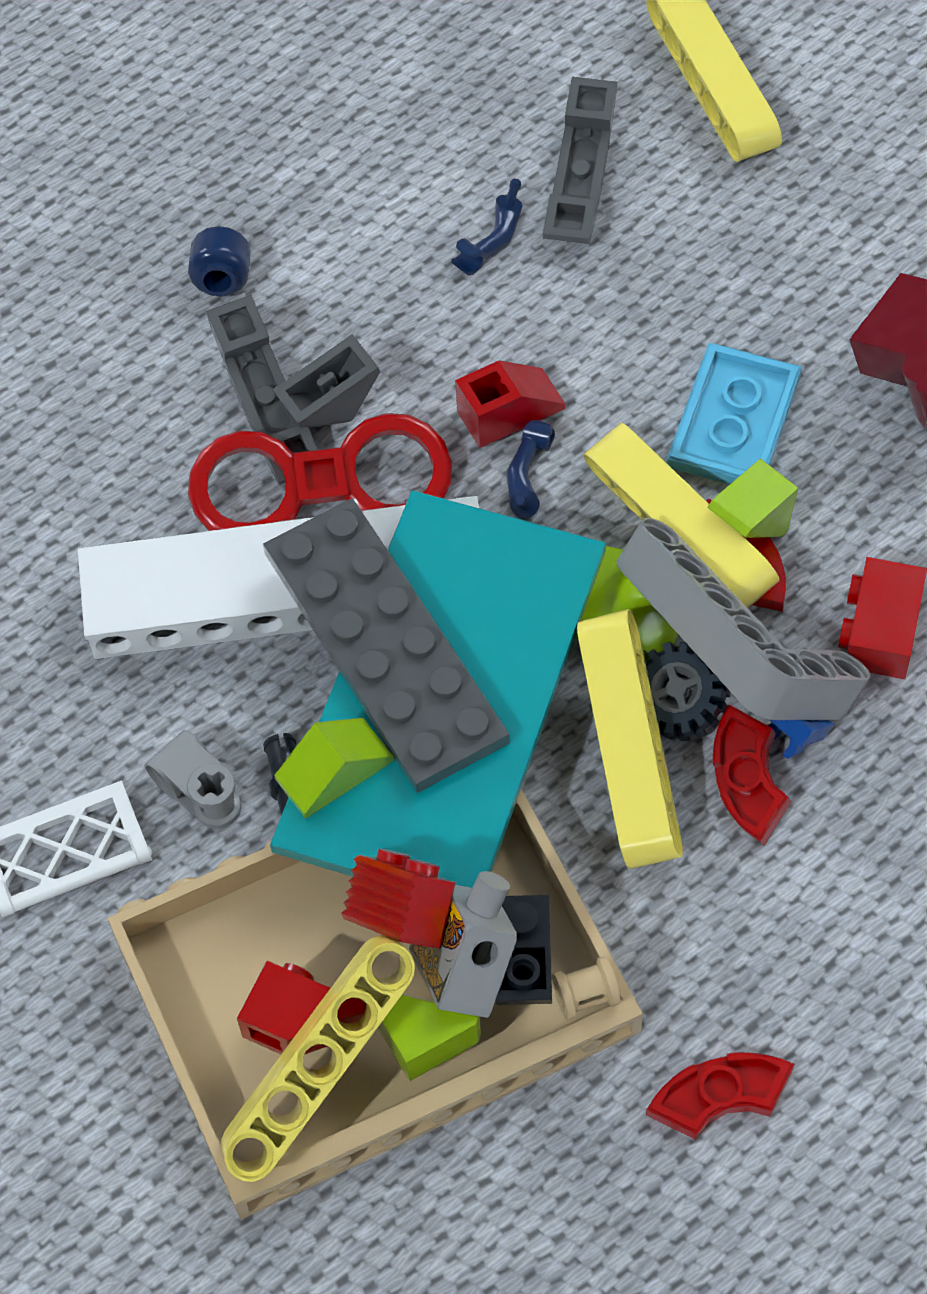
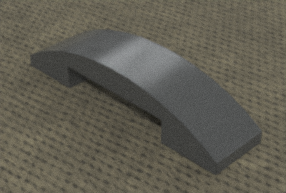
(581, 161)
(255, 373)

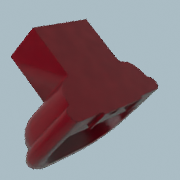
(894, 340)

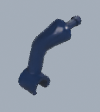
(506, 218)
(522, 496)

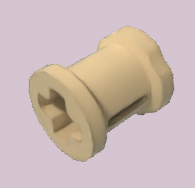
(586, 988)

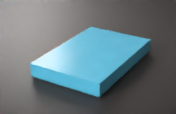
(733, 414)

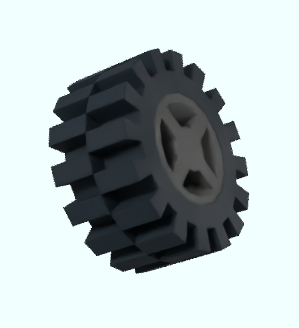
(672, 675)

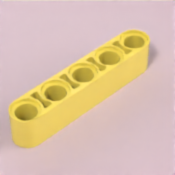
(716, 76)
(659, 493)
(629, 739)
(314, 1085)

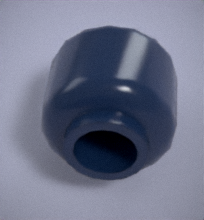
(219, 261)

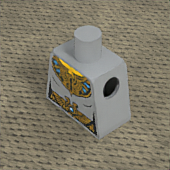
(473, 951)

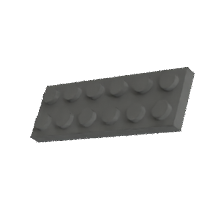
(386, 645)

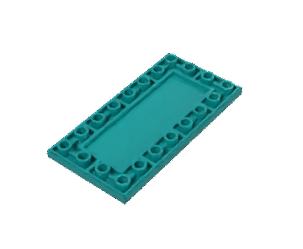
(511, 612)

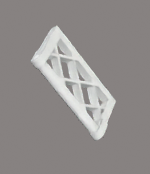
(98, 868)

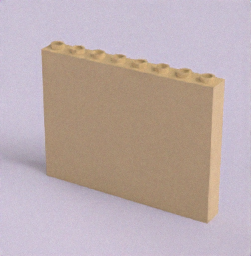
(209, 940)

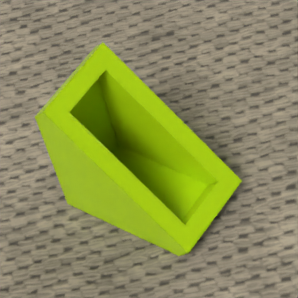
(757, 502)
(331, 762)
(425, 1035)

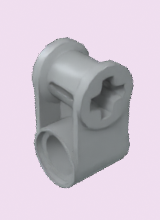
(196, 781)

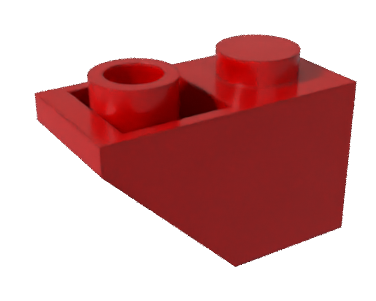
(504, 399)
(283, 1003)

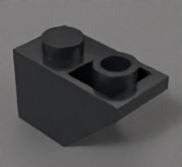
(529, 968)

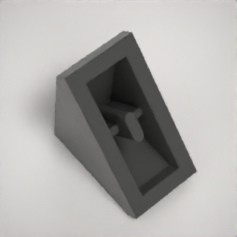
(330, 386)

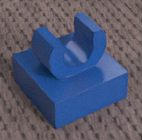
(801, 733)

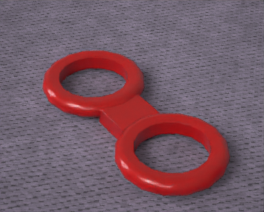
(316, 474)

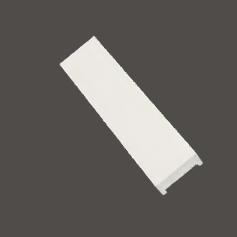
(193, 583)

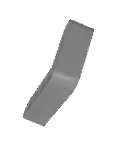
(731, 640)

